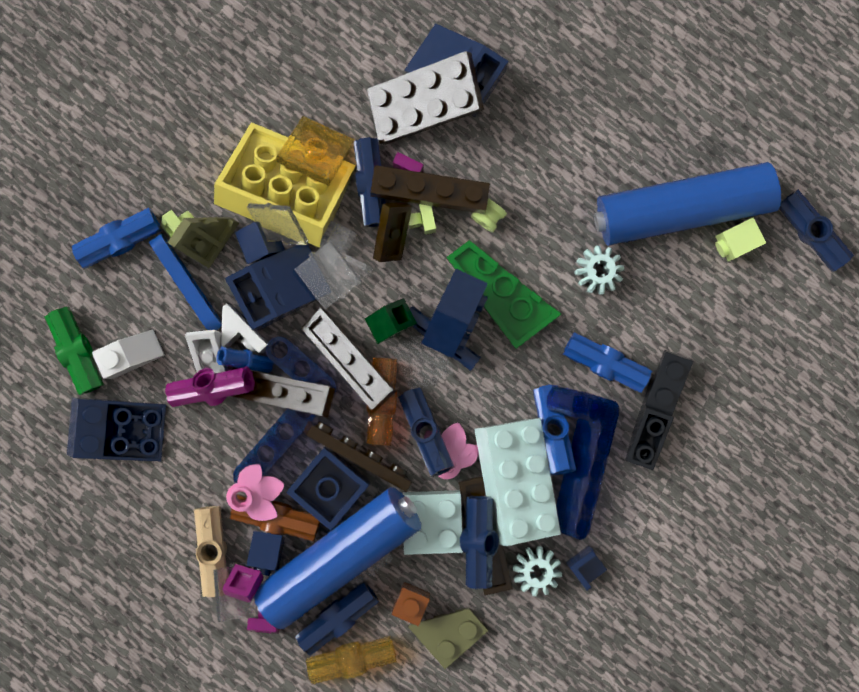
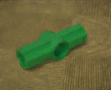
(73, 350)

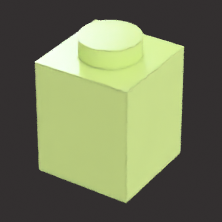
(739, 239)

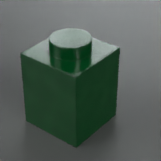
(390, 320)

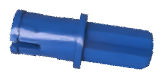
(242, 359)

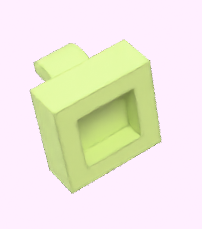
(423, 218)
(171, 221)

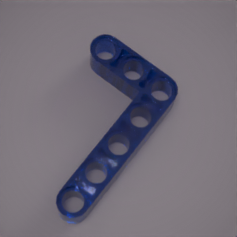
(293, 418)
(590, 450)

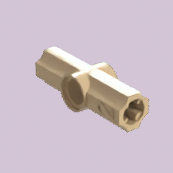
(209, 531)

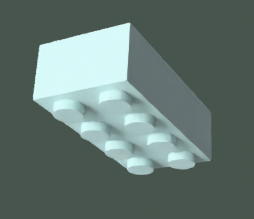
(518, 481)

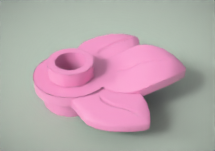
(462, 454)
(259, 492)

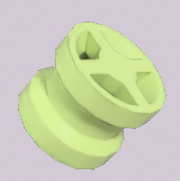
(491, 217)

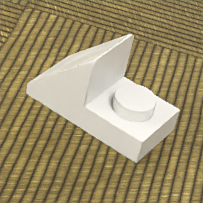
(236, 325)
(204, 349)

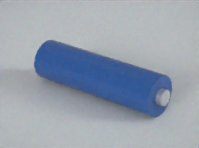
(688, 203)
(337, 558)

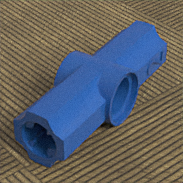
(116, 238)
(607, 362)
(557, 447)

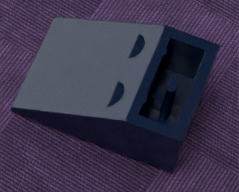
(444, 43)
(271, 287)
(116, 430)

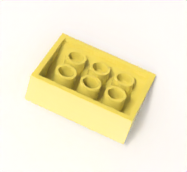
(258, 179)

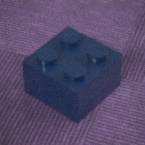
(456, 314)
(328, 487)

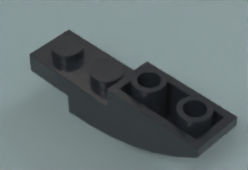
(657, 409)

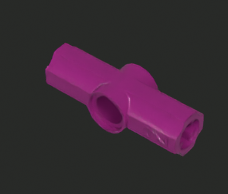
(210, 387)

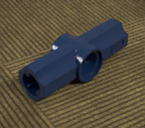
(366, 157)
(828, 244)
(432, 448)
(479, 542)
(336, 618)

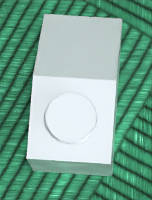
(127, 354)

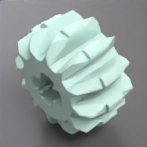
(590, 273)
(543, 561)

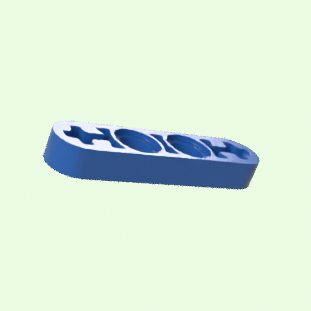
(186, 283)

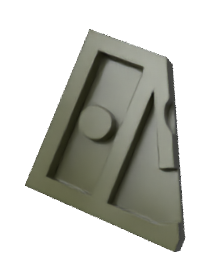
(203, 237)
(449, 634)

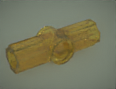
(351, 660)

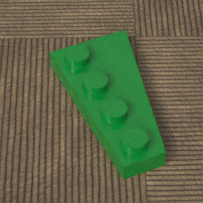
(509, 302)

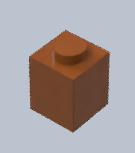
(411, 603)

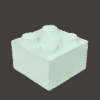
(439, 521)

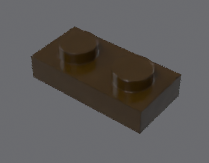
(392, 232)

